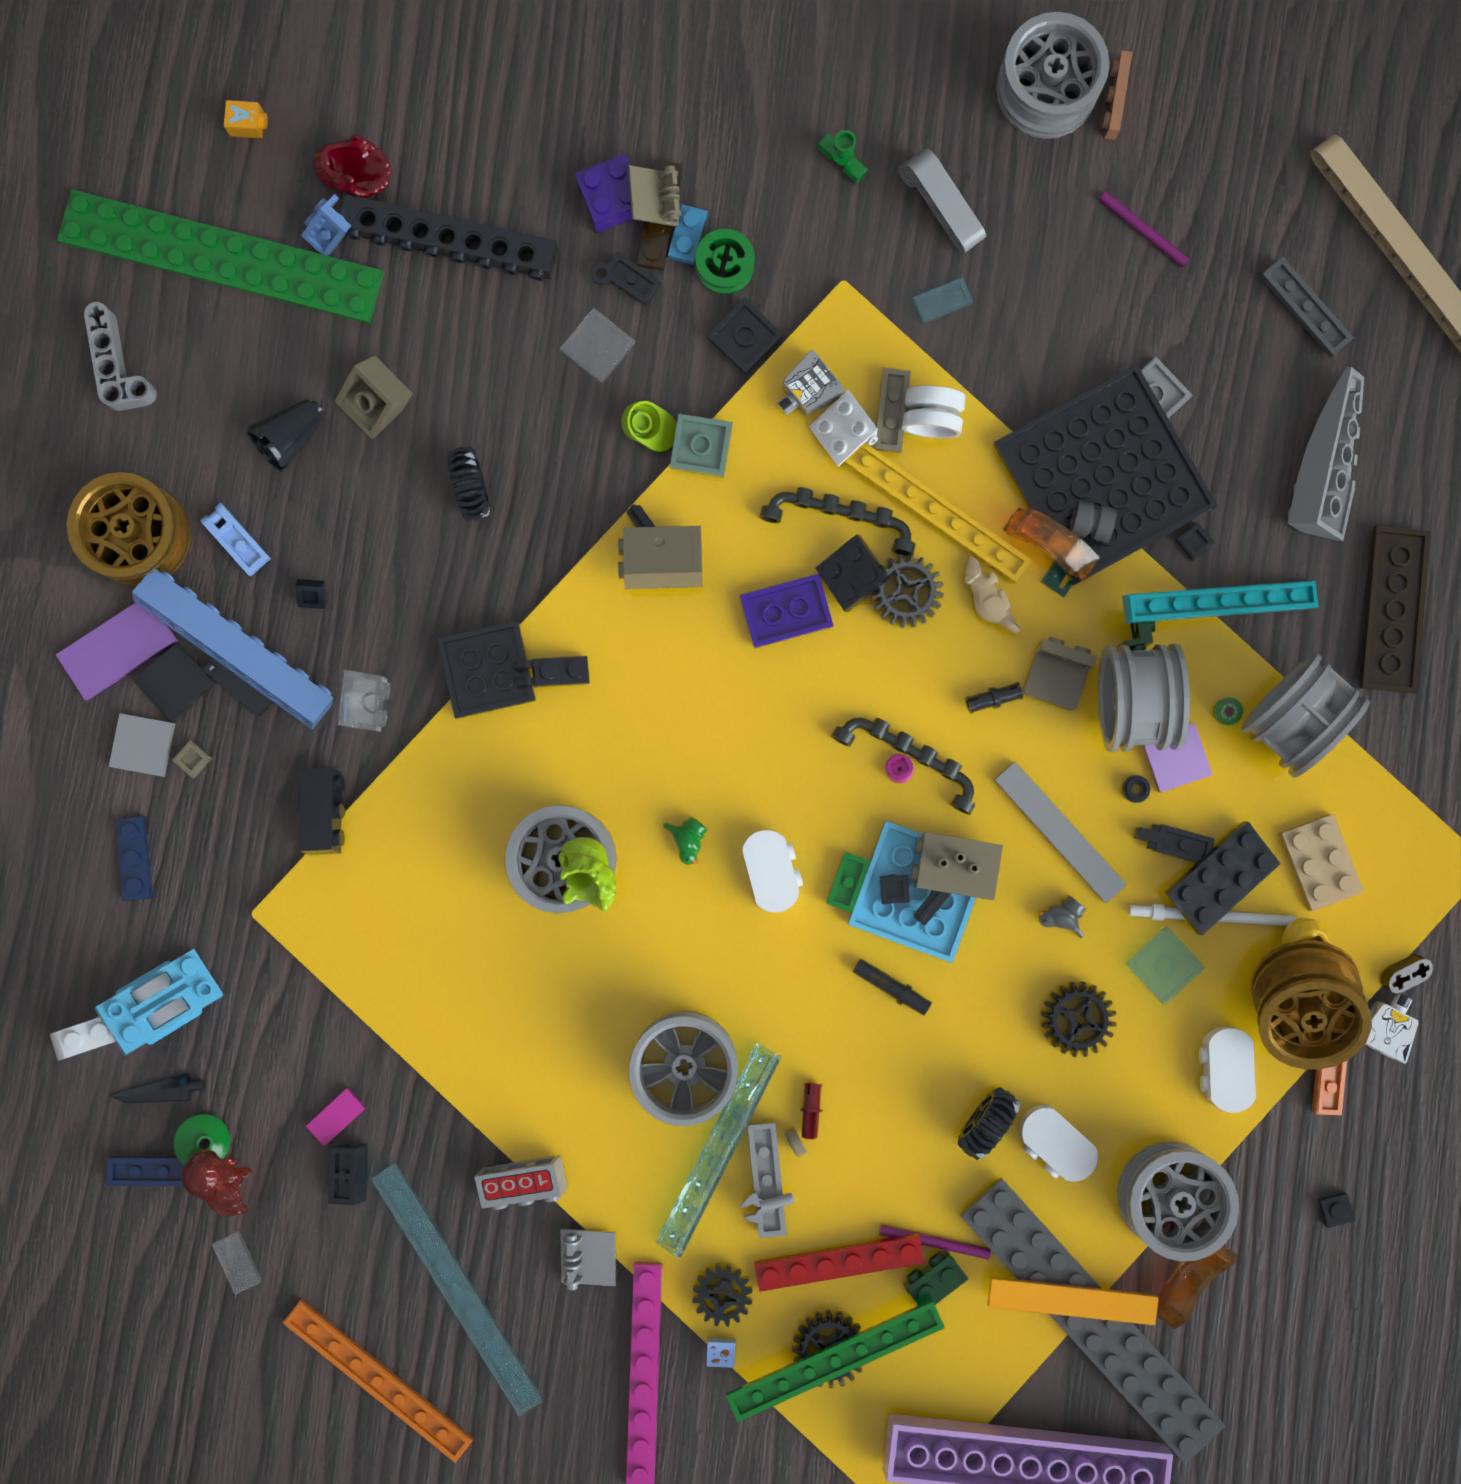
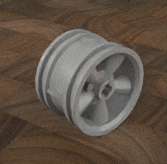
(681, 1108)

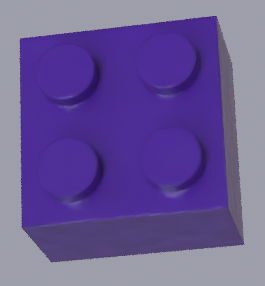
(606, 192)

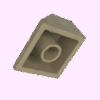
(372, 396)

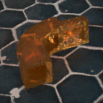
(1054, 540)
(1187, 1284)

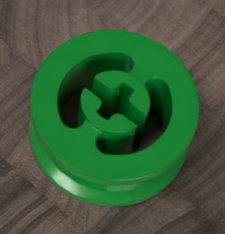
(705, 256)

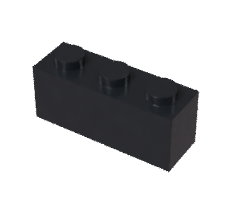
(321, 811)

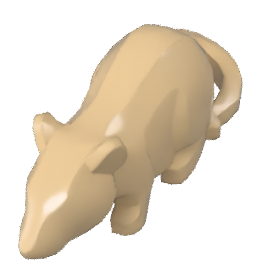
(989, 602)

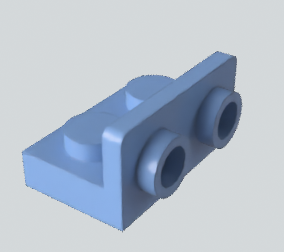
(325, 227)

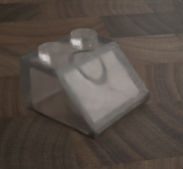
(363, 701)

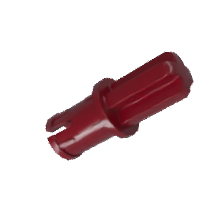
(811, 1110)

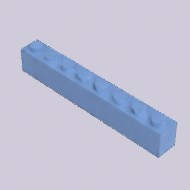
(233, 648)

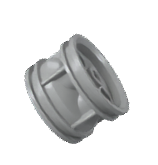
(1306, 715)

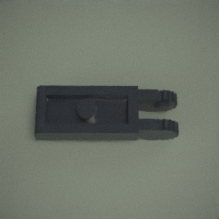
(553, 672)

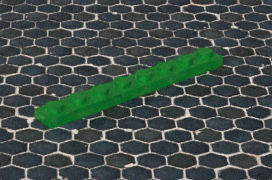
(834, 1360)

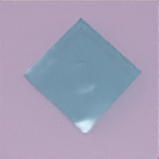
(1165, 965)

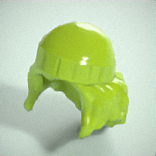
(587, 873)

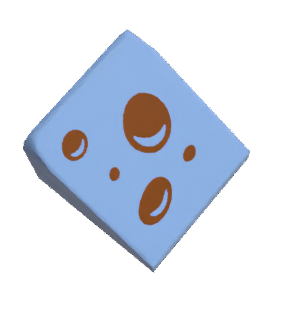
(721, 1352)

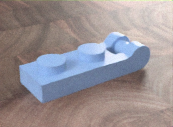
(236, 540)

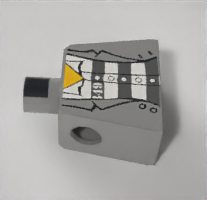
(810, 387)

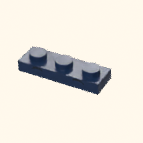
(134, 858)
(144, 1171)

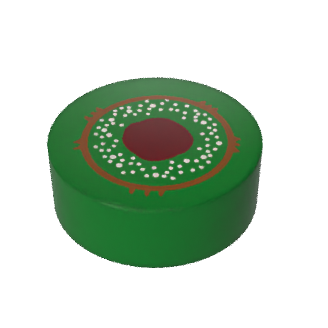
(1228, 711)

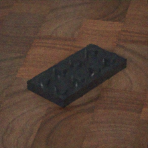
(1222, 878)

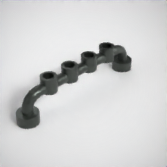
(831, 506)
(925, 756)

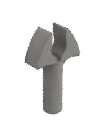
(765, 1205)

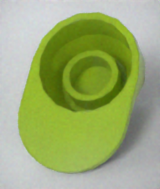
(649, 425)

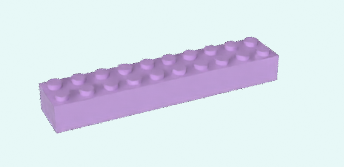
(978, 1453)

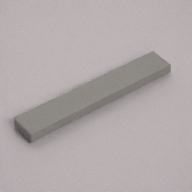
(1060, 832)

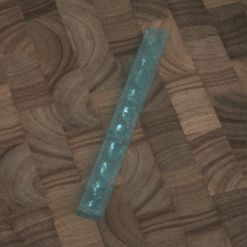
(457, 1289)

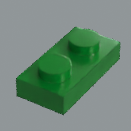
(848, 882)

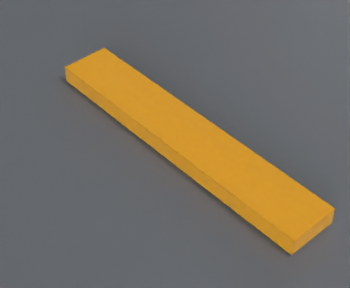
(1072, 1300)

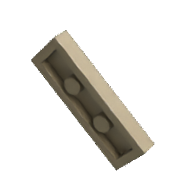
(891, 410)

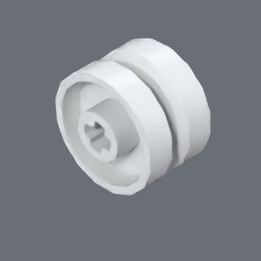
(933, 412)

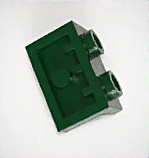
(936, 1279)

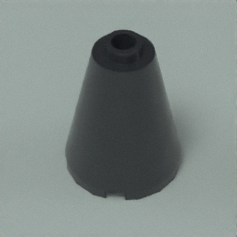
(286, 432)

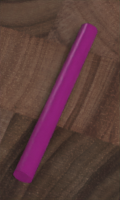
(1144, 229)
(938, 1242)

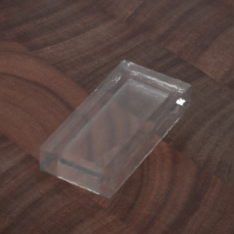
(237, 1262)

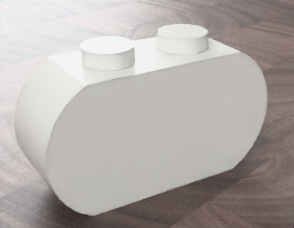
(772, 871)
(80, 1038)
(1228, 1069)
(1057, 1144)

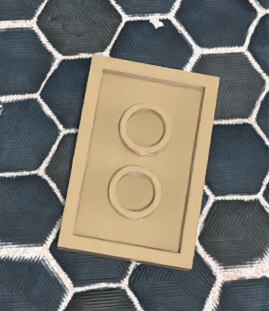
(1321, 862)

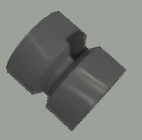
(1093, 521)

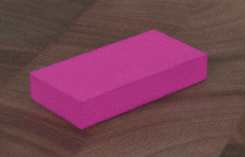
(336, 1116)

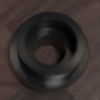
(1144, 789)

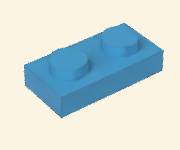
(687, 234)

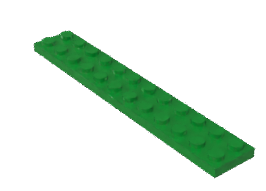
(220, 256)

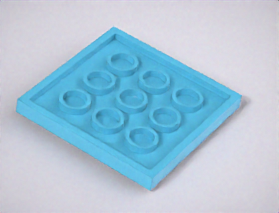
(895, 921)

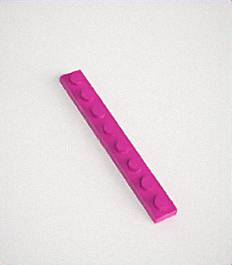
(644, 1373)

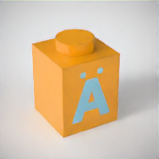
(245, 119)

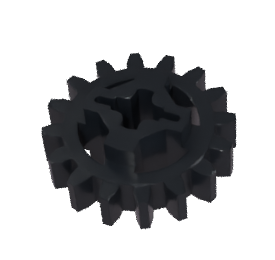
(712, 1293)

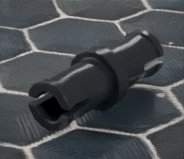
(994, 697)

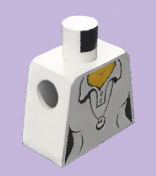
(1392, 1029)

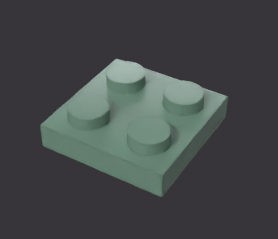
(701, 445)

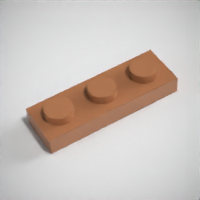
(1116, 95)

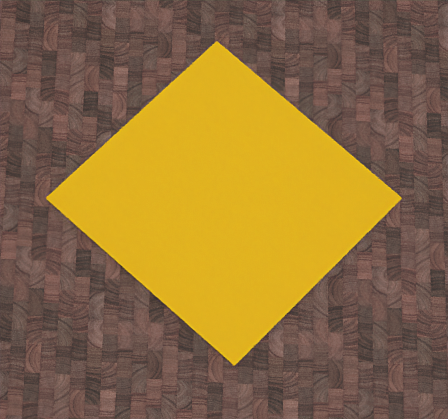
(539, 1011)

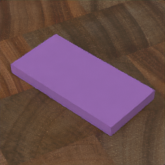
(115, 649)

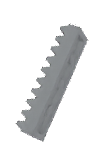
(767, 1175)

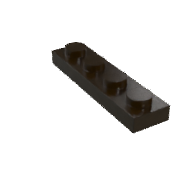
(656, 236)

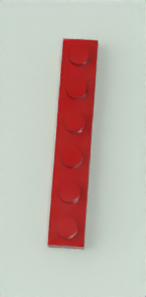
(839, 1262)

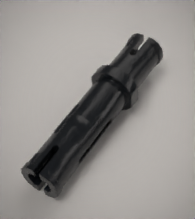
(897, 990)

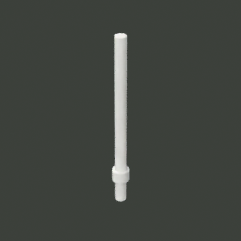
(1159, 912)

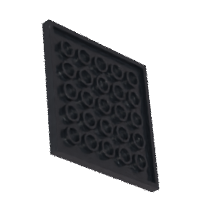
(1112, 452)

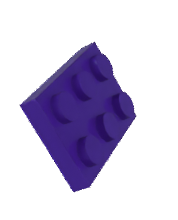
(786, 611)

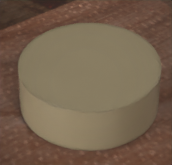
(795, 1142)

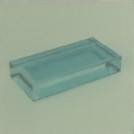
(942, 300)

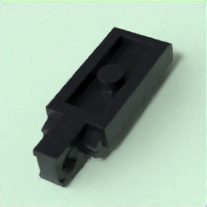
(1175, 842)

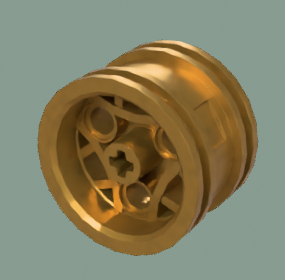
(127, 527)
(1310, 1005)

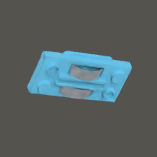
(159, 1002)

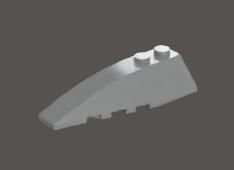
(1324, 479)

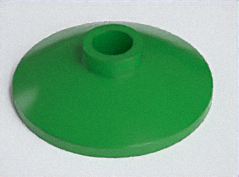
(196, 1128)

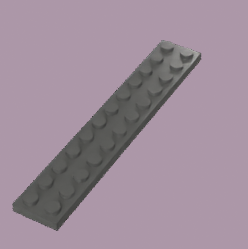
(1112, 1346)

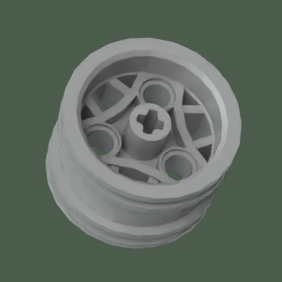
(1043, 107)
(1143, 697)
(546, 854)
(1218, 1212)

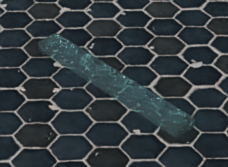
(718, 1150)

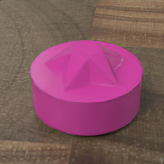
(899, 768)

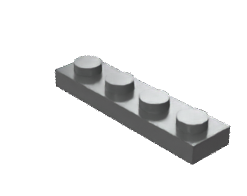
(1306, 307)

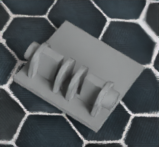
(587, 1258)

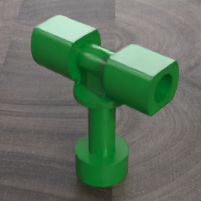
(842, 152)

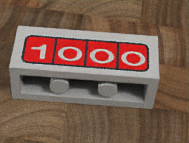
(521, 1182)

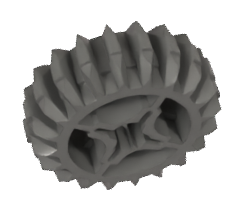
(900, 579)

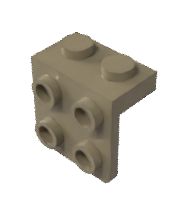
(1058, 673)

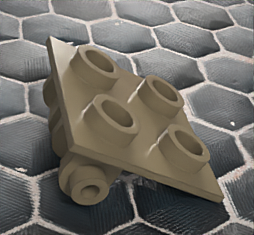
(654, 195)

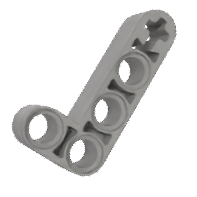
(943, 198)
(113, 356)

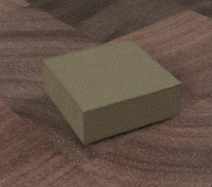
(192, 759)

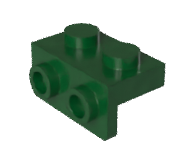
(1141, 635)

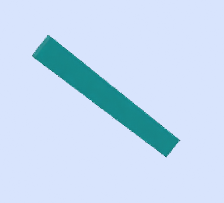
(1219, 601)

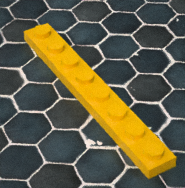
(938, 512)

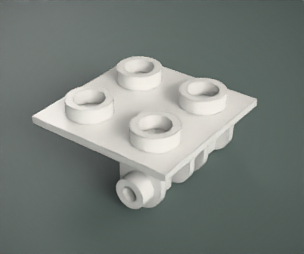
(844, 428)

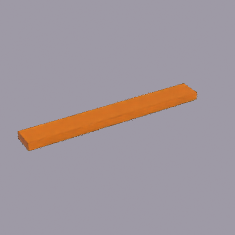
(378, 1380)

